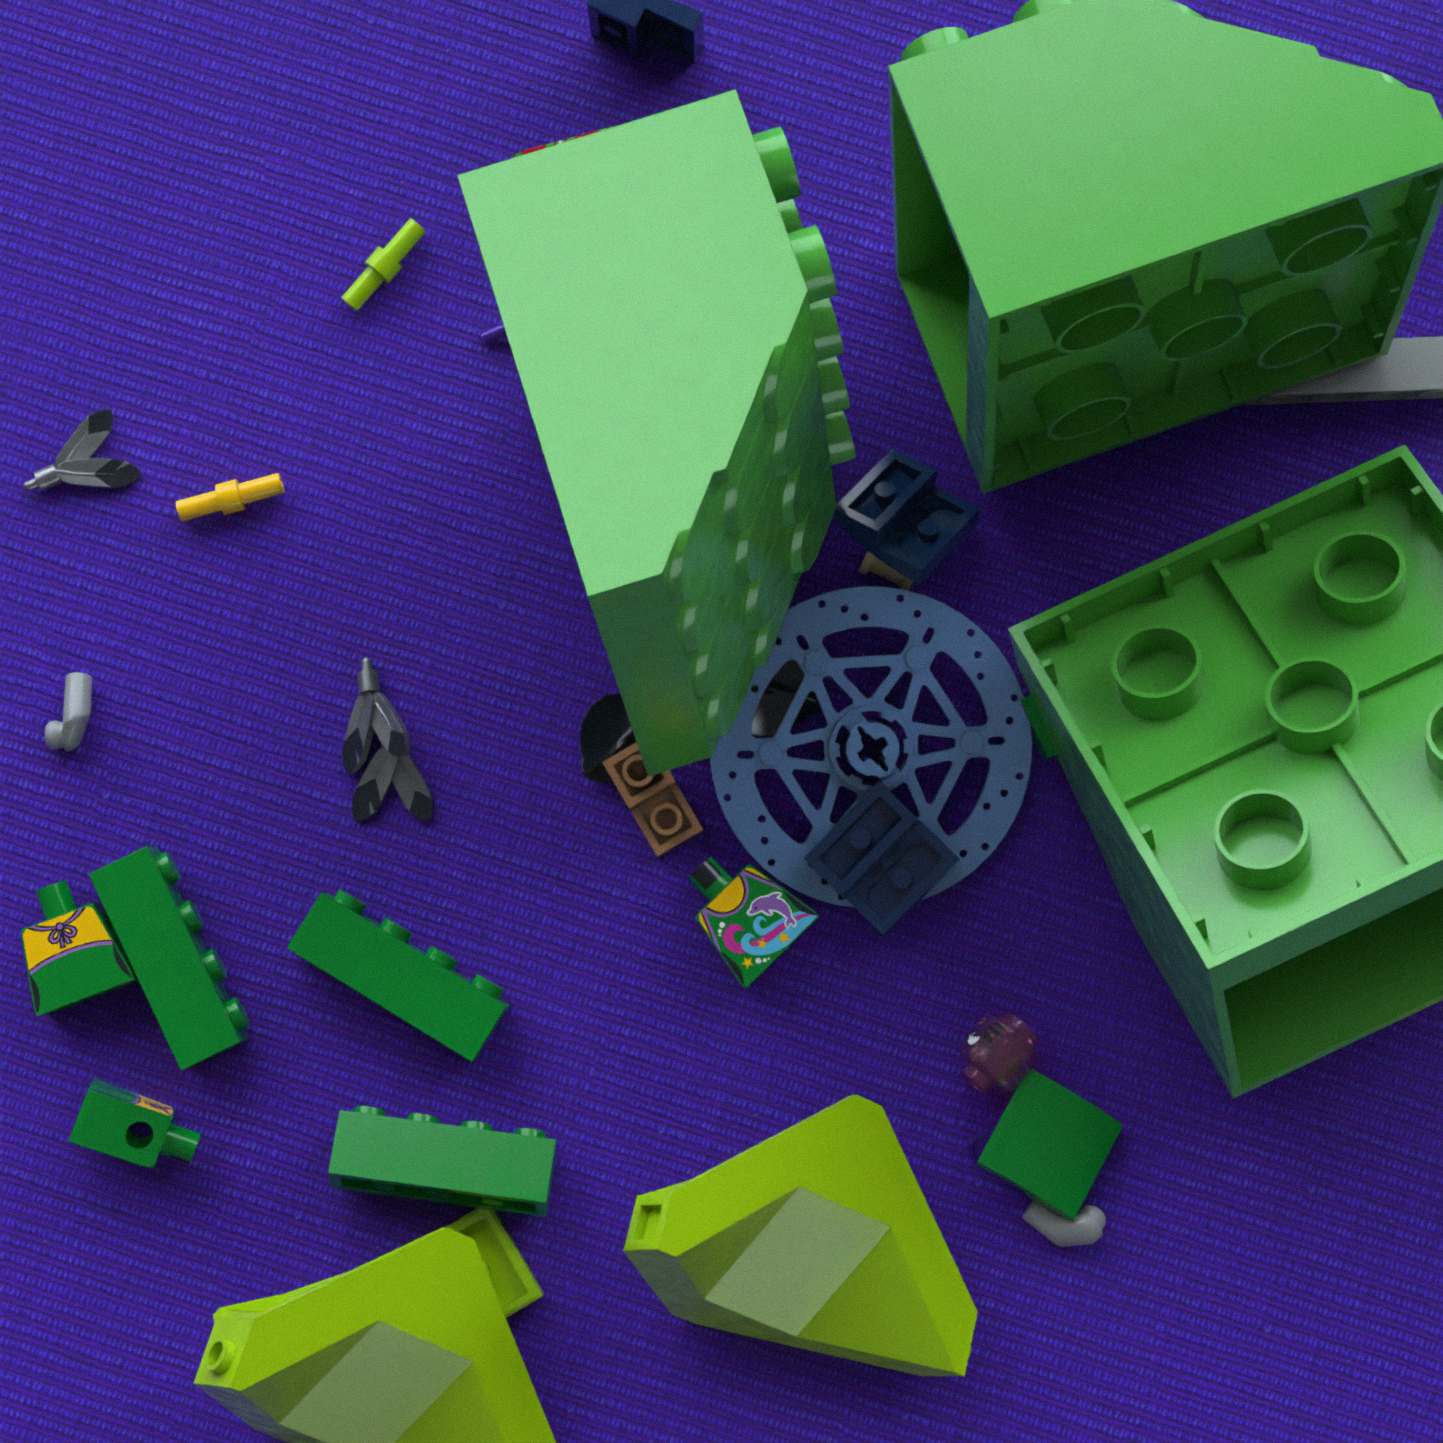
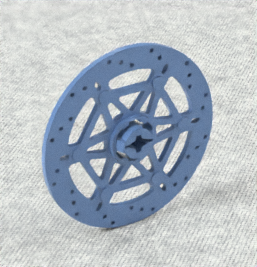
(948, 636)

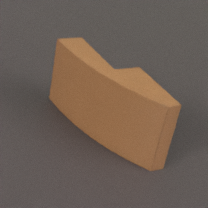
(653, 801)

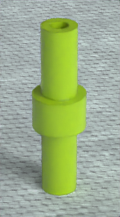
(383, 264)

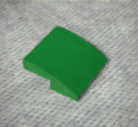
(1050, 1144)

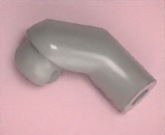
(76, 713)
(1062, 1231)

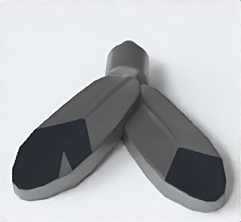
(75, 460)
(371, 714)
(377, 779)

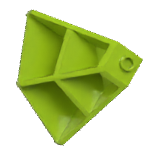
(812, 1247)
(379, 1355)

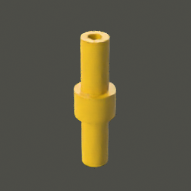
(230, 497)

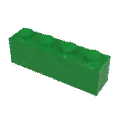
(170, 957)
(399, 975)
(442, 1161)

